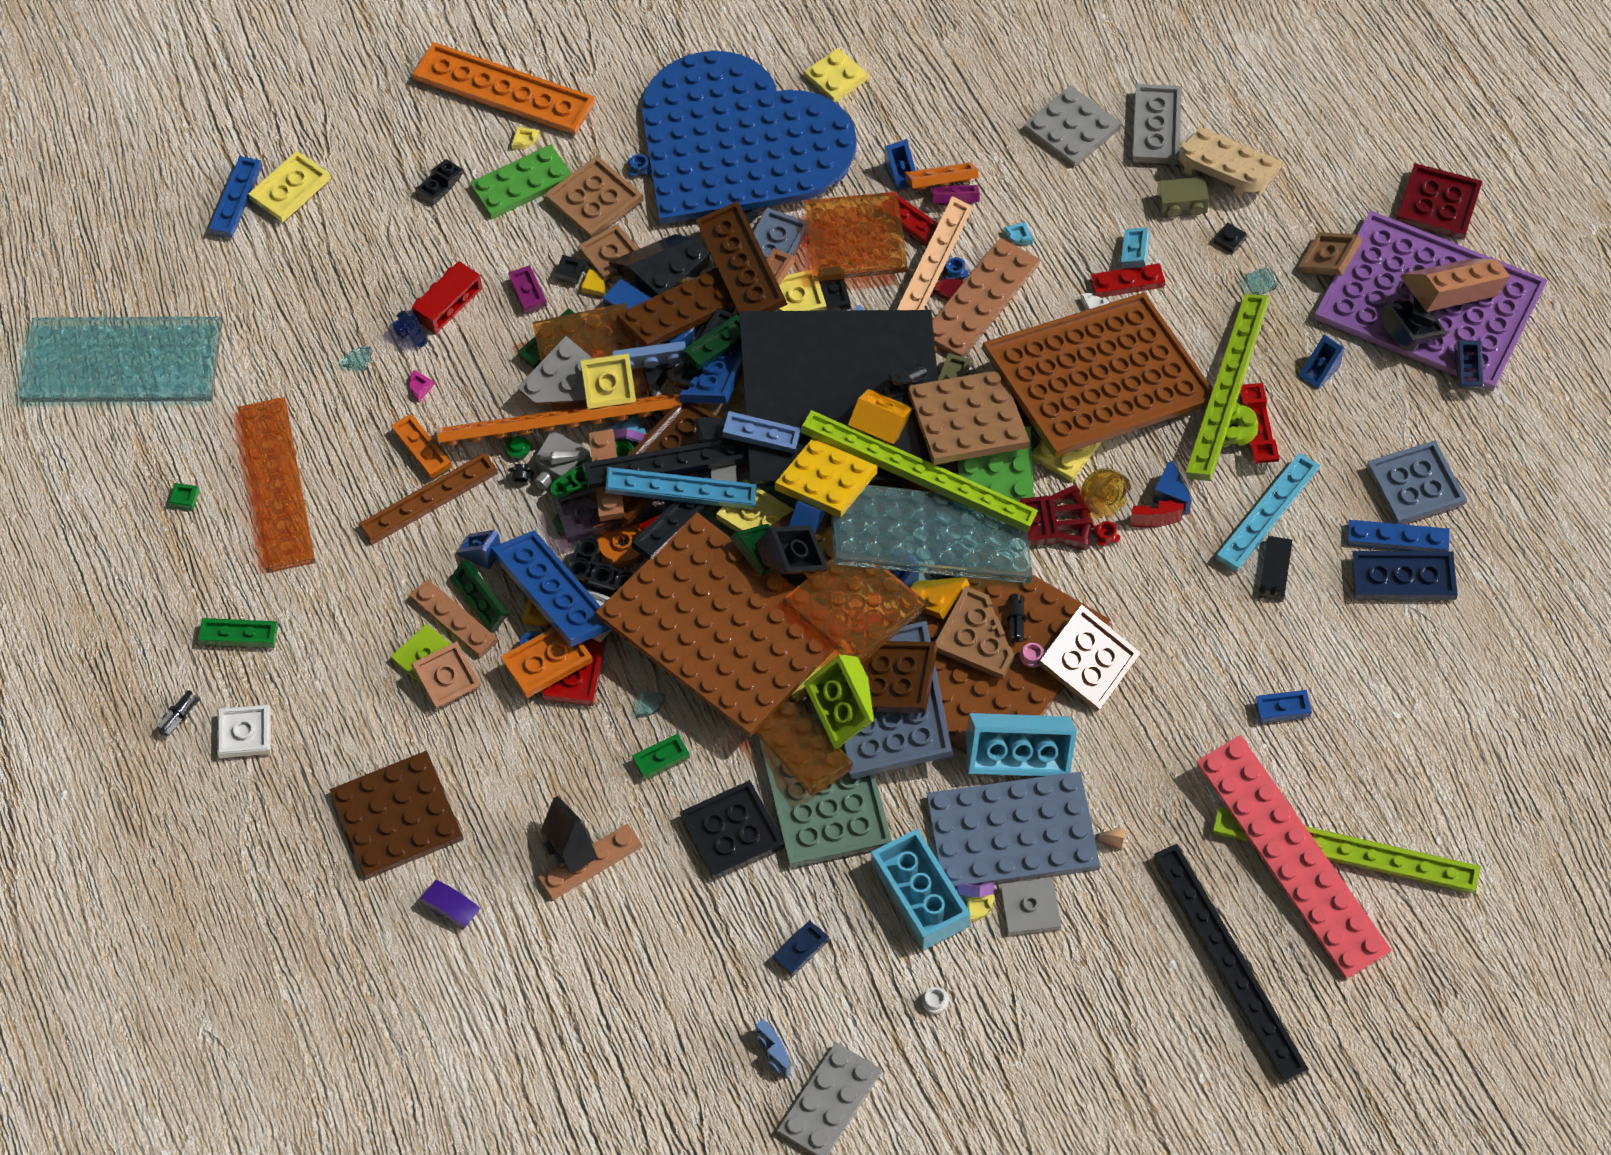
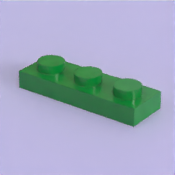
(238, 632)

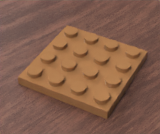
(968, 417)

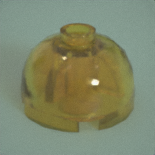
(1105, 492)

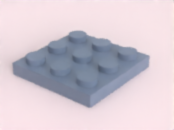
(1416, 482)

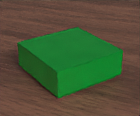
(183, 496)

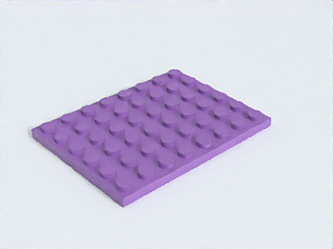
(1373, 280)

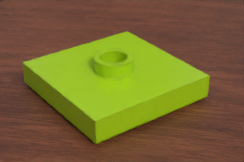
(417, 647)

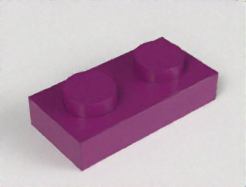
(965, 193)
(527, 289)

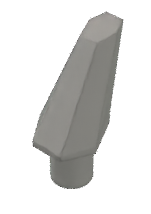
(559, 455)

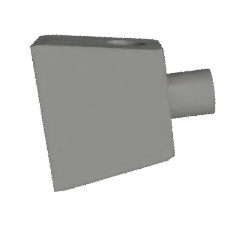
(549, 473)

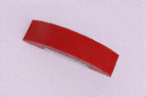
(1262, 447)

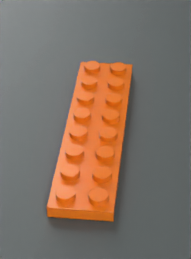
(504, 88)

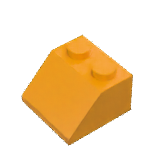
(880, 416)

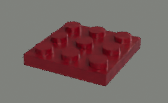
(1439, 201)

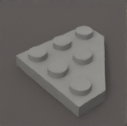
(557, 376)

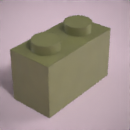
(1182, 197)

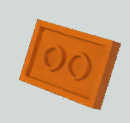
(544, 661)

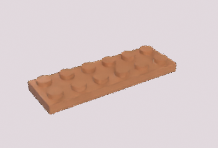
(982, 297)

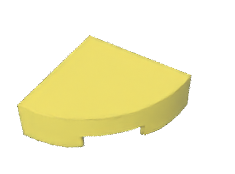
(524, 138)
(980, 907)

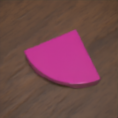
(420, 385)

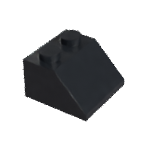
(791, 550)
(566, 837)

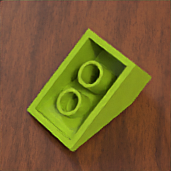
(841, 698)

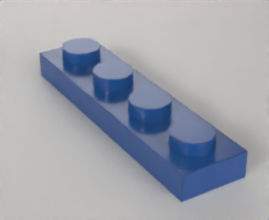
(235, 197)
(1397, 536)

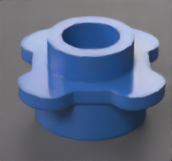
(639, 160)
(959, 265)

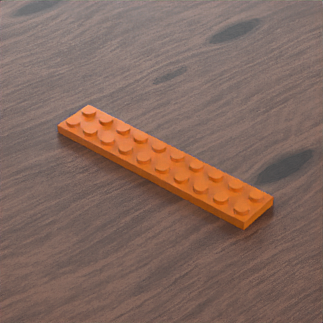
(548, 420)

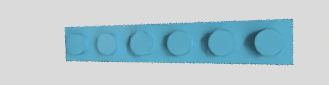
(1267, 512)

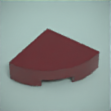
(947, 288)

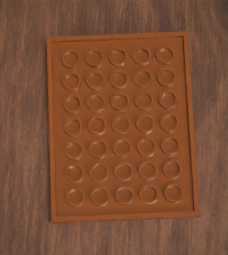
(1098, 373)
(717, 625)
(1023, 688)

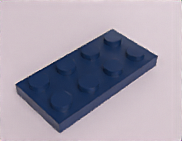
(1404, 575)

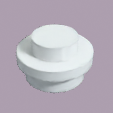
(935, 1000)

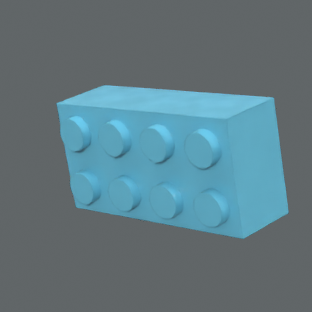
(920, 889)

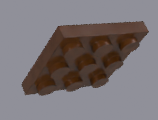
(901, 676)

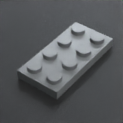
(1157, 124)
(829, 1101)

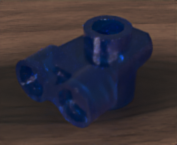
(409, 325)

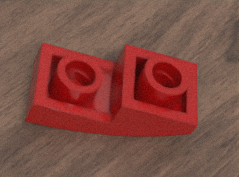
(1166, 514)

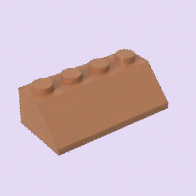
(1456, 283)

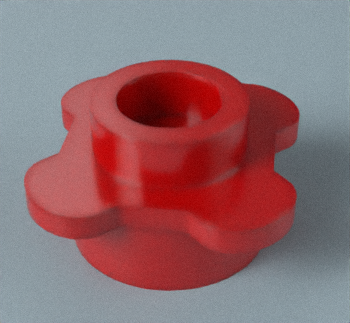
(1106, 527)

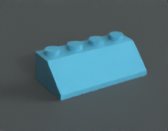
(1019, 744)

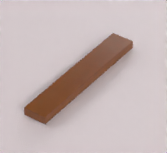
(428, 498)

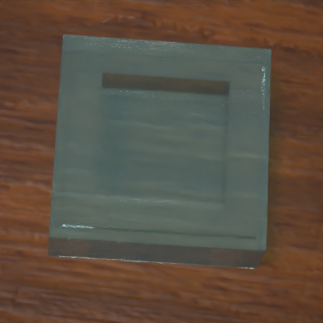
(1260, 281)

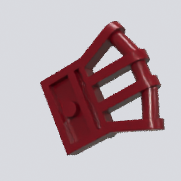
(1045, 527)

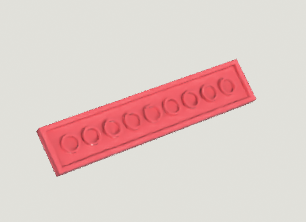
(1293, 857)

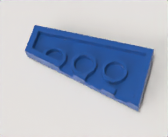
(717, 379)

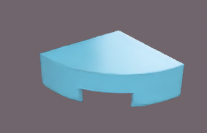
(1018, 234)

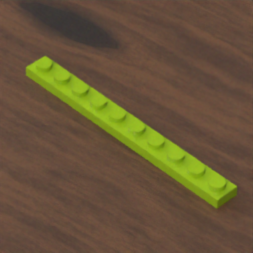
(1227, 388)
(919, 471)
(1376, 856)

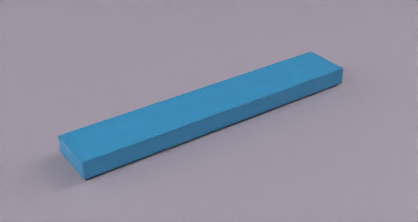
(680, 488)

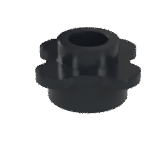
(521, 473)

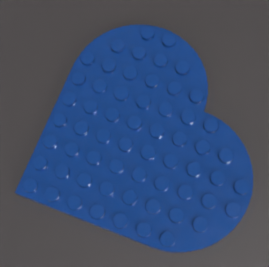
(730, 137)

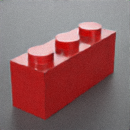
(447, 297)

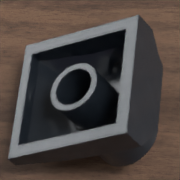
(1407, 332)

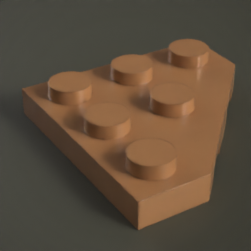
(976, 635)

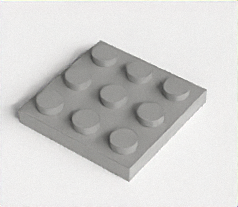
(1072, 126)

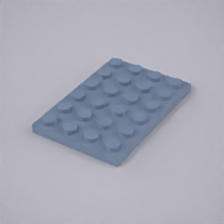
(902, 738)
(1013, 830)

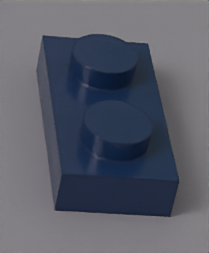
(800, 948)

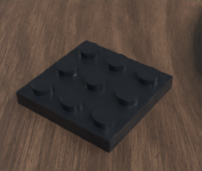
(732, 829)

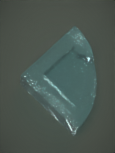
(357, 358)
(649, 703)

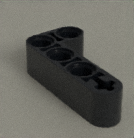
(595, 570)

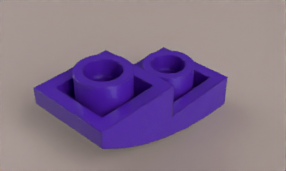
(451, 903)

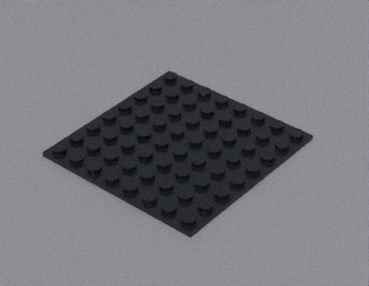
(824, 366)

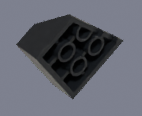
(663, 264)

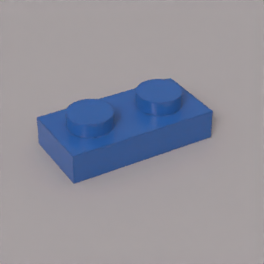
(1283, 706)

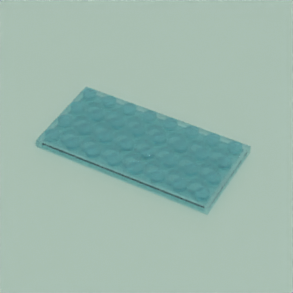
(121, 359)
(928, 535)

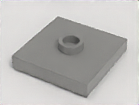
(1030, 906)

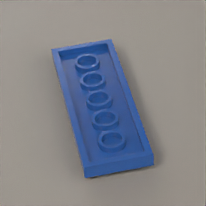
(550, 587)

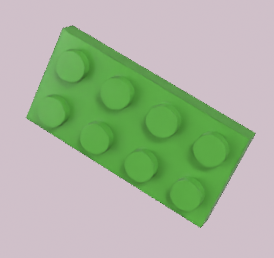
(520, 181)

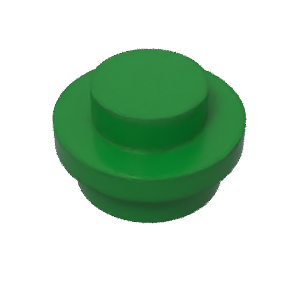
(518, 447)

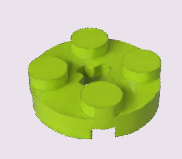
(1246, 429)

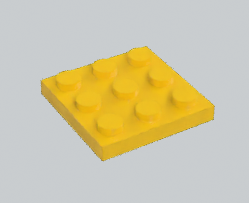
(826, 477)

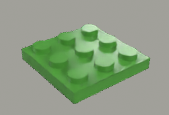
(1003, 472)

